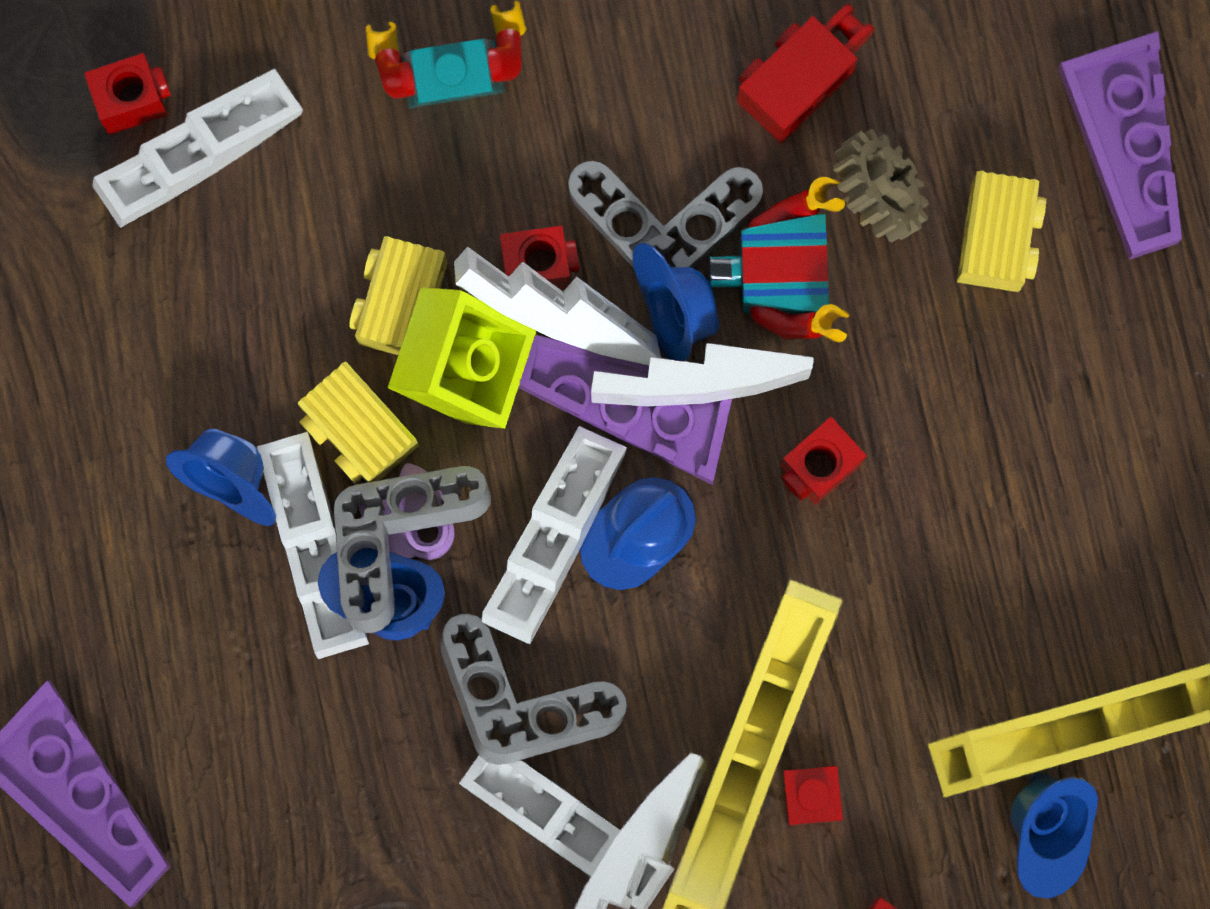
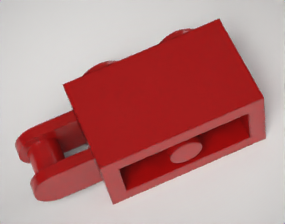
(801, 72)

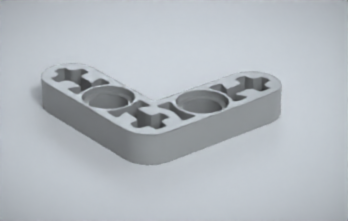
(652, 230)
(375, 527)
(503, 710)

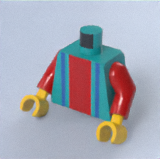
(452, 69)
(786, 267)

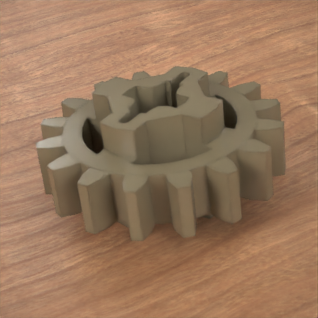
(881, 185)

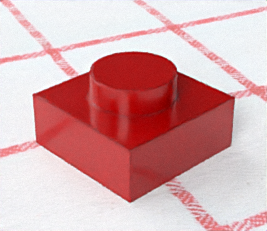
(812, 795)

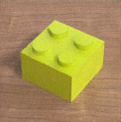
(462, 358)

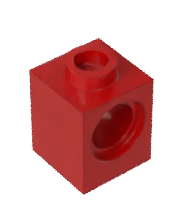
(109, 81)
(521, 244)
(834, 443)

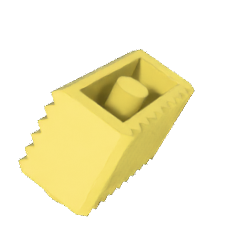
(999, 232)
(396, 279)
(356, 425)

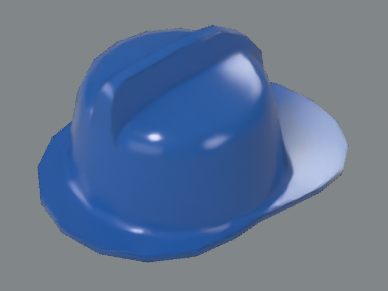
(677, 300)
(225, 471)
(638, 533)
(416, 592)
(1053, 832)

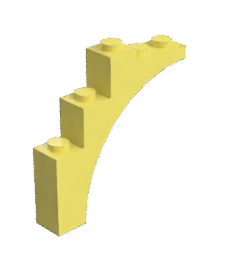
(1072, 731)
(753, 749)

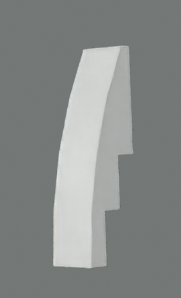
(198, 148)
(571, 316)
(724, 375)
(554, 534)
(308, 536)
(555, 819)
(647, 835)

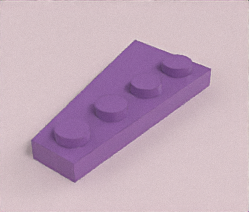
(1124, 126)
(677, 434)
(71, 793)

